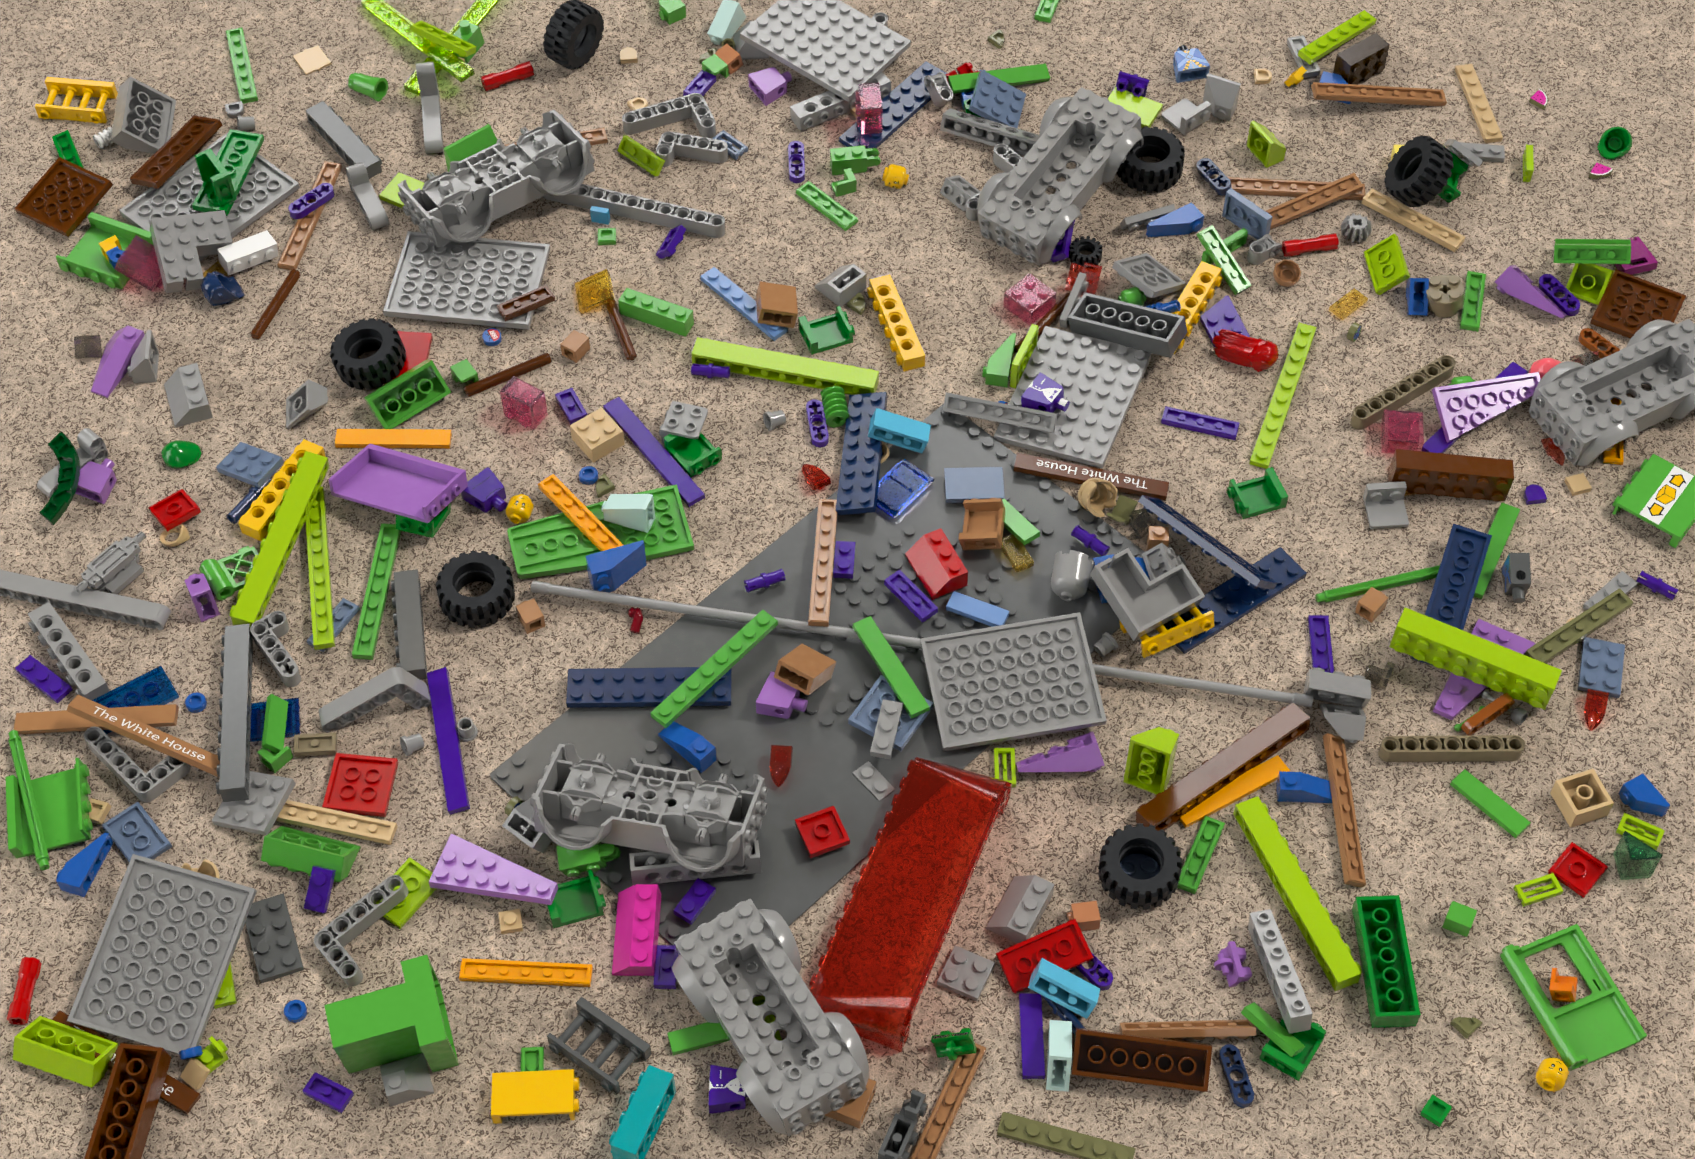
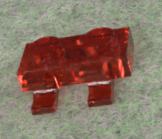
(1092, 272)

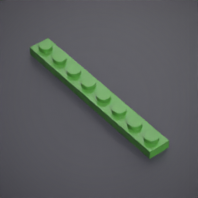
(376, 592)
(714, 669)

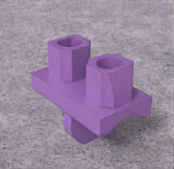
(1230, 964)

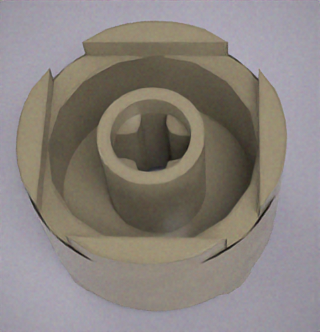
(1445, 295)

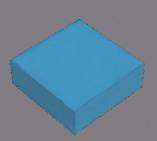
(600, 215)

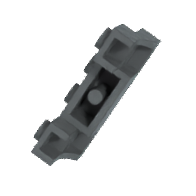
(903, 1128)

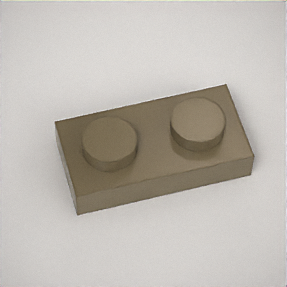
(315, 744)

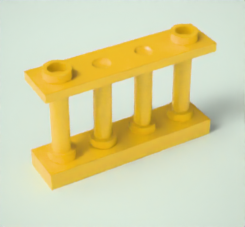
(77, 87)
(1177, 634)

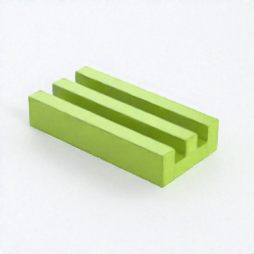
(1528, 163)
(1004, 751)
(1639, 833)
(1528, 901)

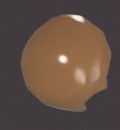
(1286, 273)

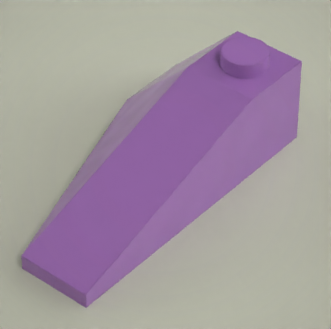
(1518, 285)
(116, 359)

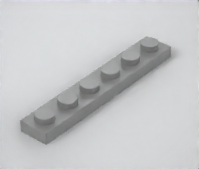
(1000, 412)

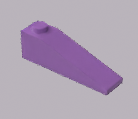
(1079, 755)

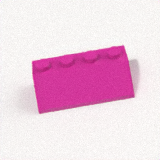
(637, 930)

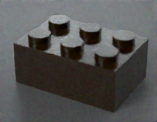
(1362, 59)

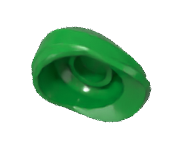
(1615, 143)
(180, 454)

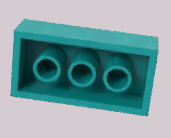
(643, 1115)

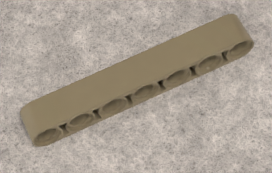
(1403, 392)
(1461, 744)

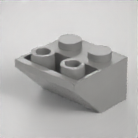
(843, 284)
(521, 825)

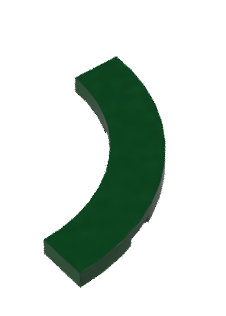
(67, 479)

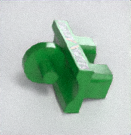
(953, 1044)

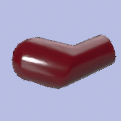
(637, 615)

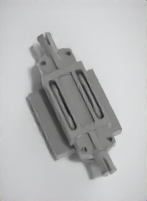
(114, 567)

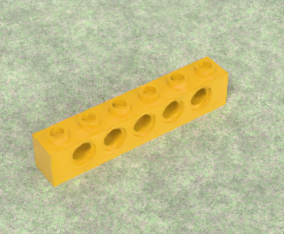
(1196, 293)
(896, 323)
(262, 510)

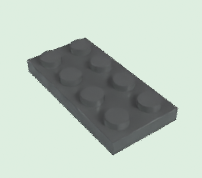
(273, 939)

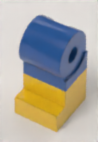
(111, 250)

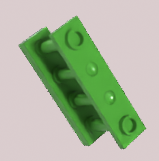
(1592, 251)

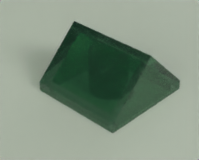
(1635, 858)

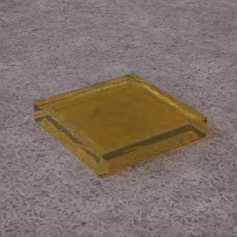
(594, 291)

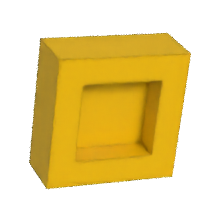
(1296, 77)

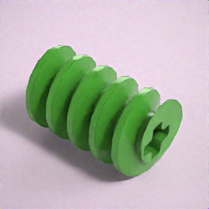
(834, 406)

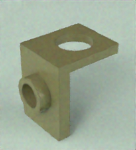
(1123, 509)

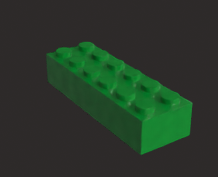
(1385, 961)

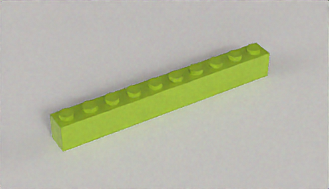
(785, 367)
(280, 539)
(1297, 894)

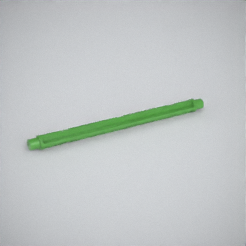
(1378, 584)
(28, 799)

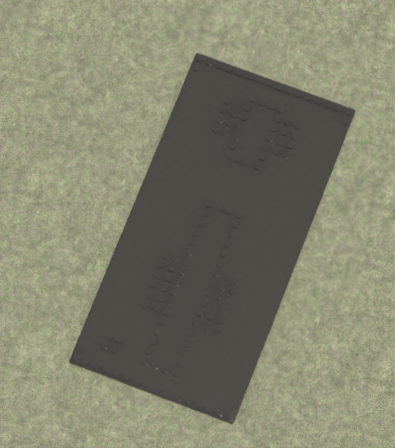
(822, 740)

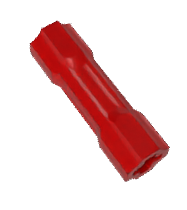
(494, 80)
(1322, 243)
(20, 1006)

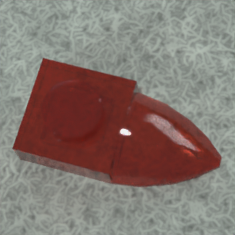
(1553, 451)
(815, 477)
(1595, 708)
(780, 763)

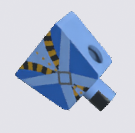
(1189, 64)

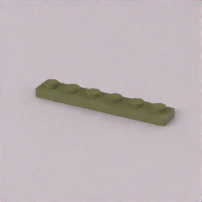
(1580, 627)
(1061, 1139)

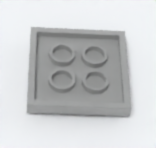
(1148, 275)
(261, 810)

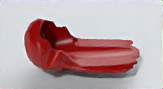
(1245, 350)

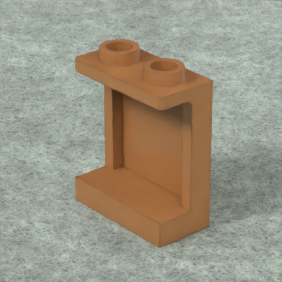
(982, 524)

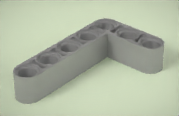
(430, 107)
(669, 112)
(1006, 160)
(371, 695)
(150, 780)
(357, 925)

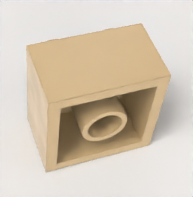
(597, 434)
(1581, 798)

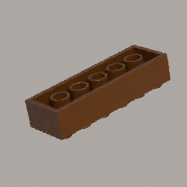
(1452, 474)
(1141, 1059)
(129, 1103)

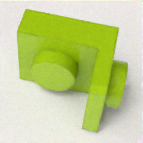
(213, 1054)

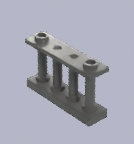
(603, 1023)

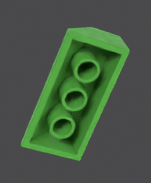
(407, 394)
(303, 850)

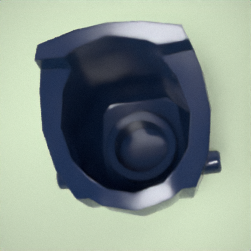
(220, 289)

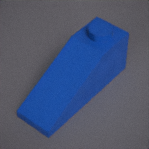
(1179, 222)
(689, 745)
(1302, 788)
(82, 868)

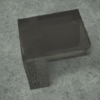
(87, 346)
(1586, 358)
(1140, 523)
(1378, 676)

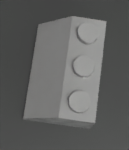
(187, 396)
(1337, 687)
(1021, 907)

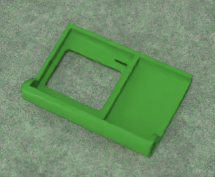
(1588, 1026)

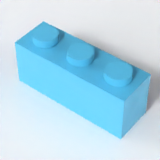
(899, 430)
(1064, 988)

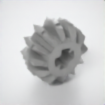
(1356, 228)

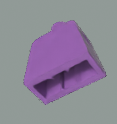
(769, 84)
(96, 480)
(198, 588)
(779, 699)

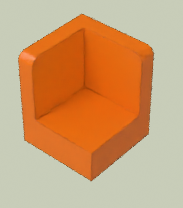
(1562, 987)

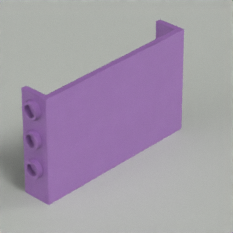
(398, 483)

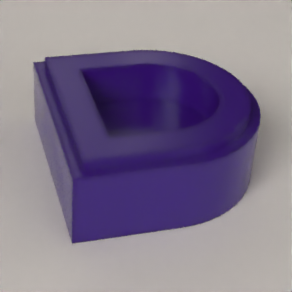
(1534, 494)

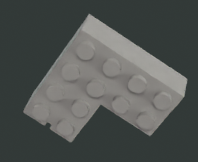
(182, 240)
(1141, 602)

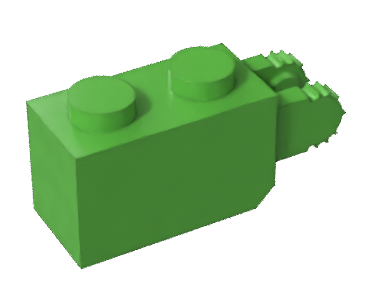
(853, 157)
(577, 861)

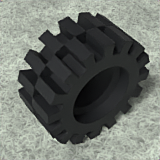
(1085, 244)

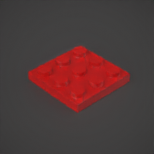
(360, 784)

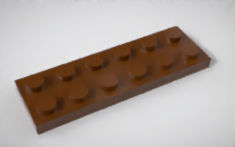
(175, 152)

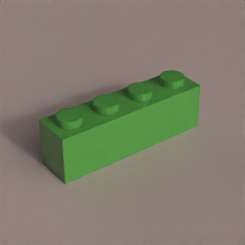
(656, 312)

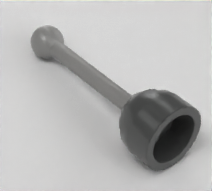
(1517, 715)

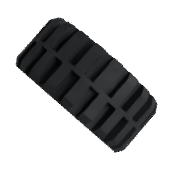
(573, 34)
(1418, 171)
(1156, 175)
(363, 337)
(479, 609)
(1140, 841)

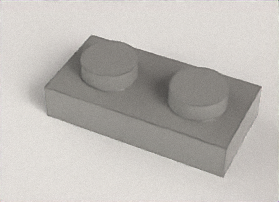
(873, 781)

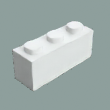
(247, 252)

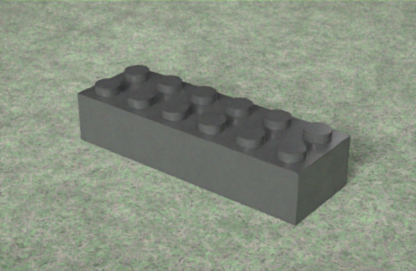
(1128, 324)

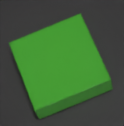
(606, 236)

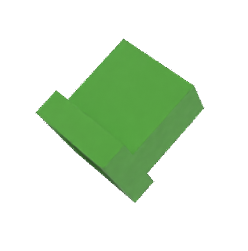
(394, 1022)

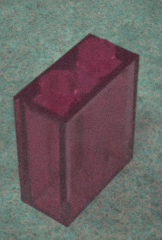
(140, 264)

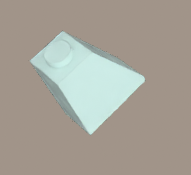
(726, 22)
(630, 510)
(1059, 1055)

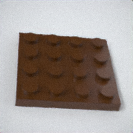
(63, 197)
(1634, 303)

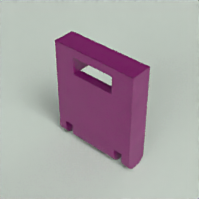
(1638, 252)

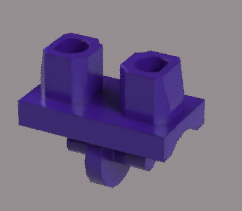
(1132, 83)

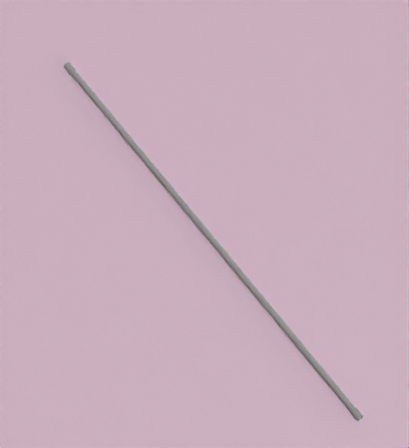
(548, 588)

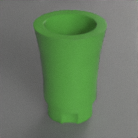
(368, 85)

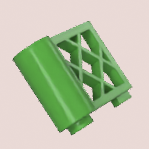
(220, 577)

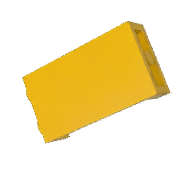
(534, 1093)

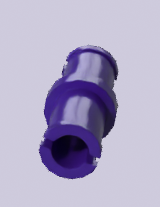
(710, 370)
(1090, 540)
(764, 580)
(1657, 585)

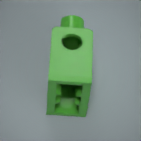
(469, 33)

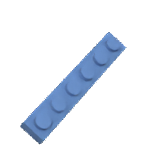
(739, 300)

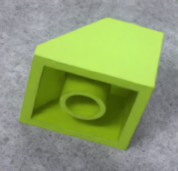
(1265, 145)
(1589, 281)

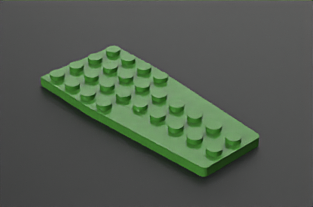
(559, 547)

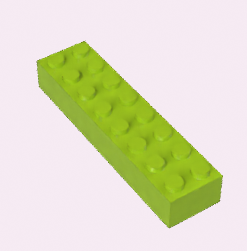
(1475, 658)

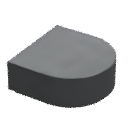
(234, 109)

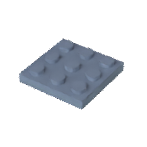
(997, 100)
(867, 713)

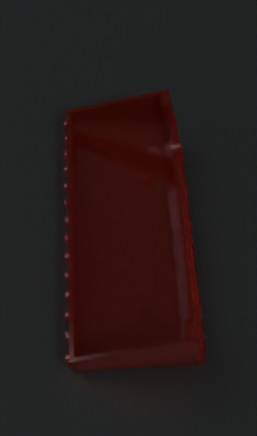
(907, 898)

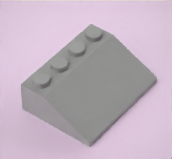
(142, 117)

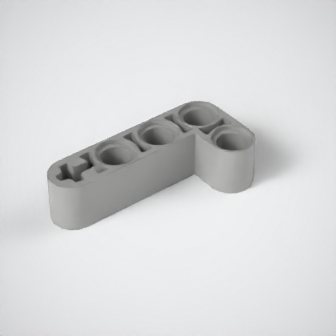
(691, 146)
(366, 196)
(91, 449)
(271, 631)

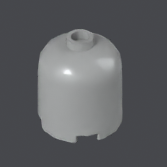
(1071, 575)

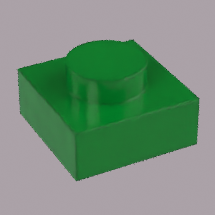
(1436, 1110)

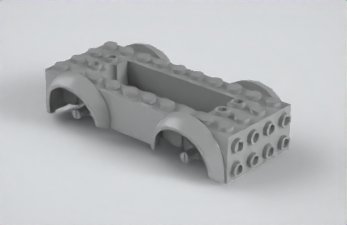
(1073, 129)
(498, 181)
(1575, 399)
(647, 810)
(822, 1056)

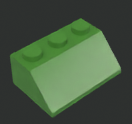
(470, 145)

